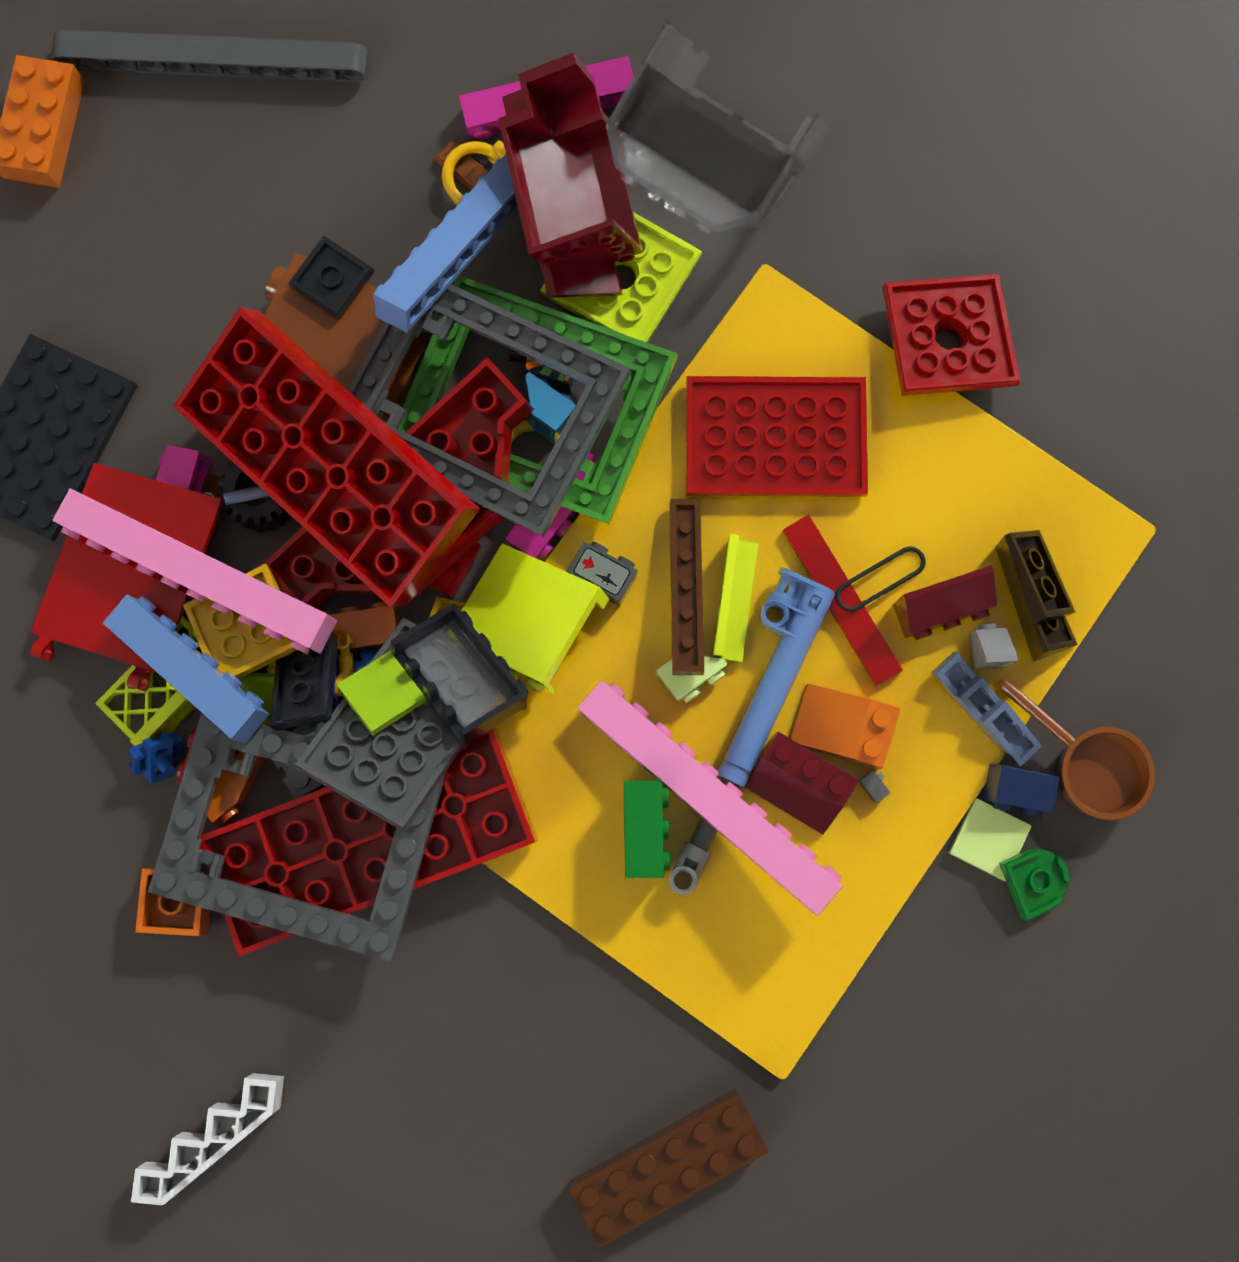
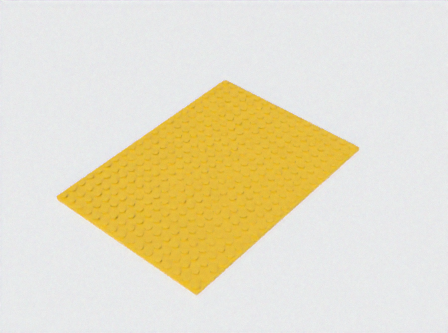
(938, 481)

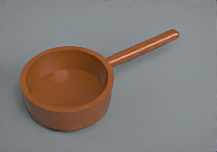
(1102, 770)

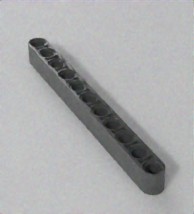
(210, 55)

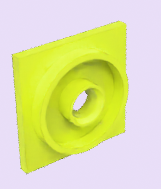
(659, 278)

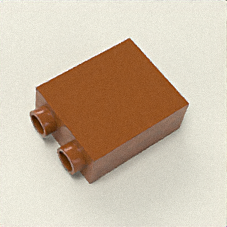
(332, 342)

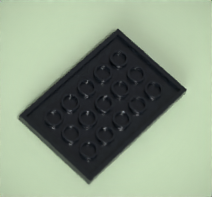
(53, 429)

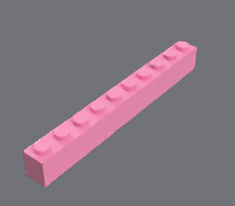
(195, 570)
(711, 799)

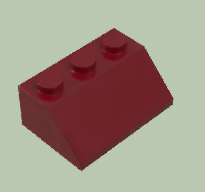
(947, 603)
(801, 783)

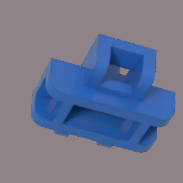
(156, 754)

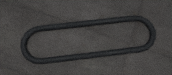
(874, 567)

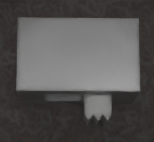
(874, 786)

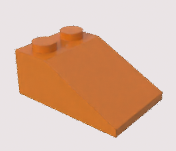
(845, 726)

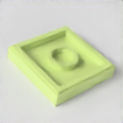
(988, 838)

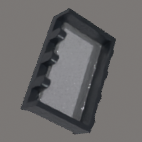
(459, 674)

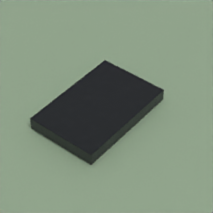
(304, 687)

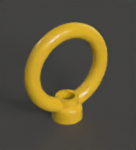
(492, 152)

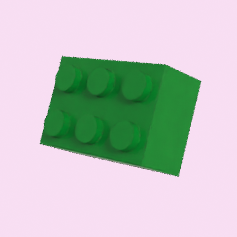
(645, 829)

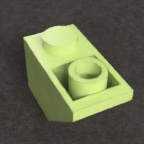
(687, 686)

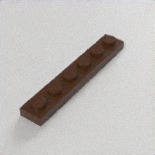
(686, 587)

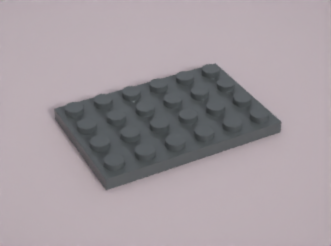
(385, 771)

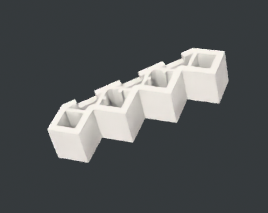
(196, 1152)

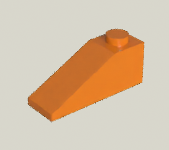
(232, 792)

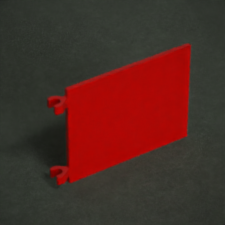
(91, 583)

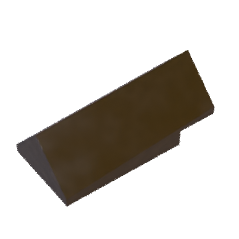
(1037, 593)

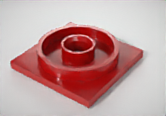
(964, 305)

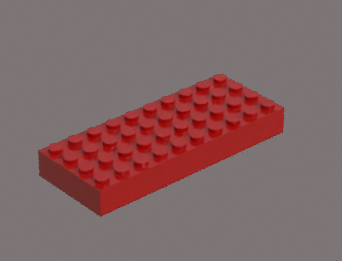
(325, 457)
(336, 851)

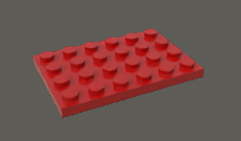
(776, 436)

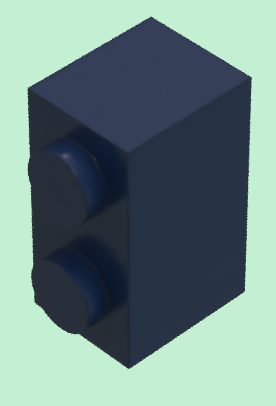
(1021, 788)

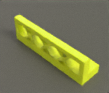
(735, 599)

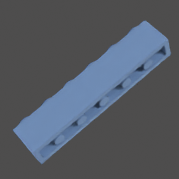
(186, 668)

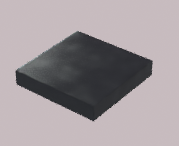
(331, 277)

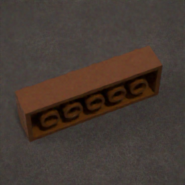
(666, 1168)

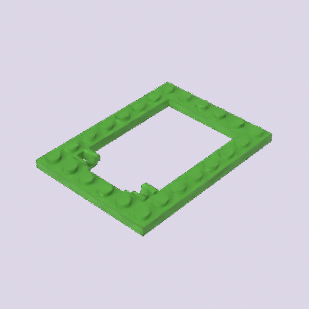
(650, 371)

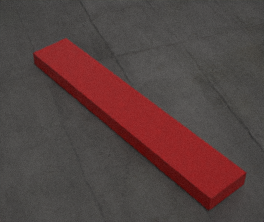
(856, 625)

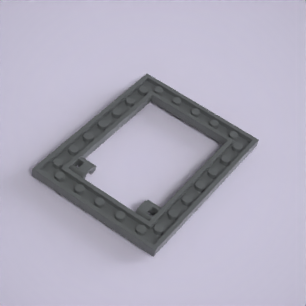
(601, 375)
(181, 859)

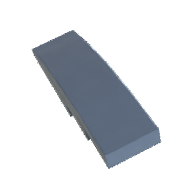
(986, 709)

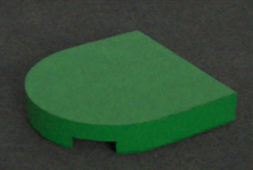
(1035, 881)

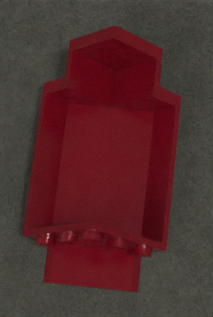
(566, 180)

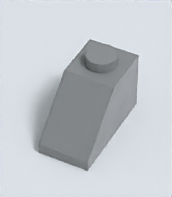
(991, 648)

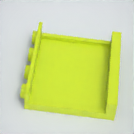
(531, 613)

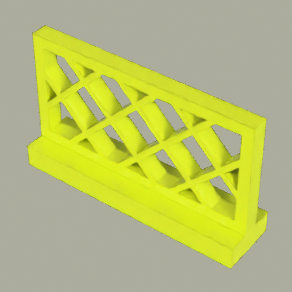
(164, 718)

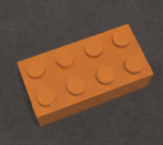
(39, 120)

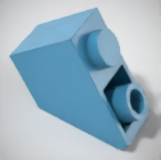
(550, 407)

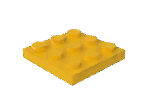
(231, 642)

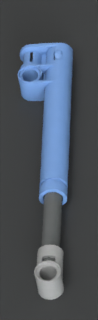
(802, 615)

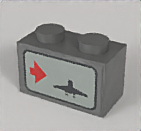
(608, 573)

